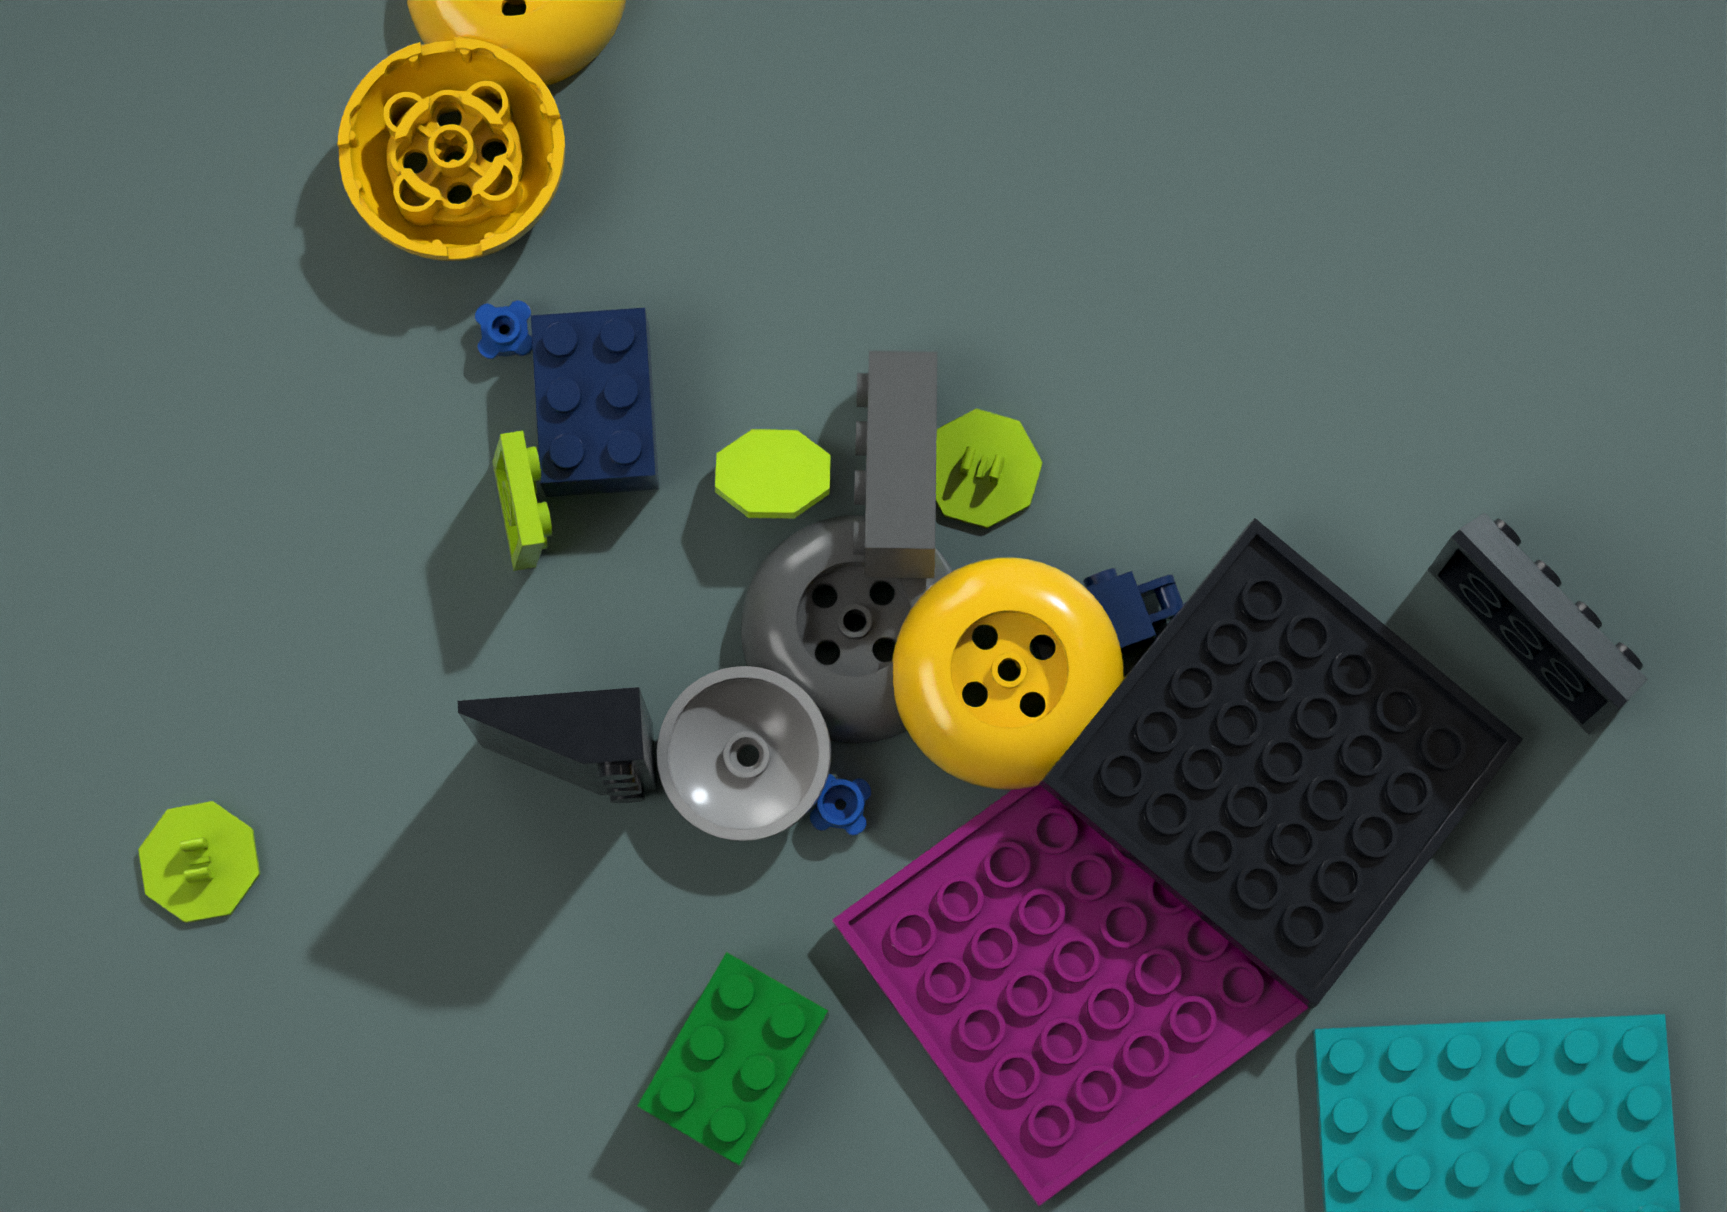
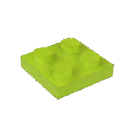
(524, 519)

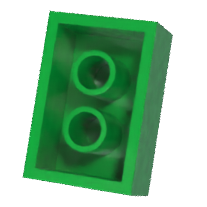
(734, 1059)

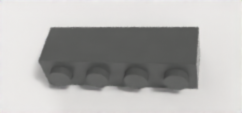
(899, 464)

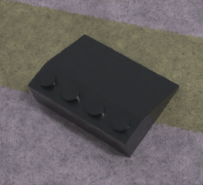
(1537, 621)
(580, 737)

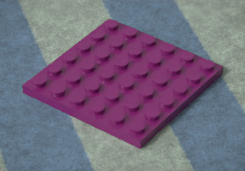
(1058, 985)

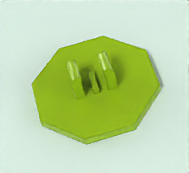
(984, 468)
(772, 473)
(199, 862)

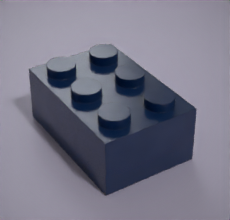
(594, 402)

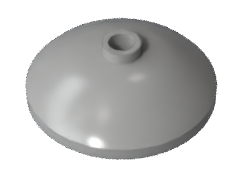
(703, 745)

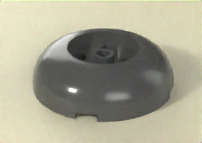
(786, 626)

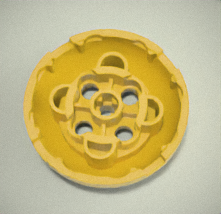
(550, 37)
(398, 114)
(937, 659)

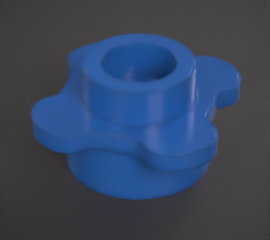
(493, 342)
(851, 817)

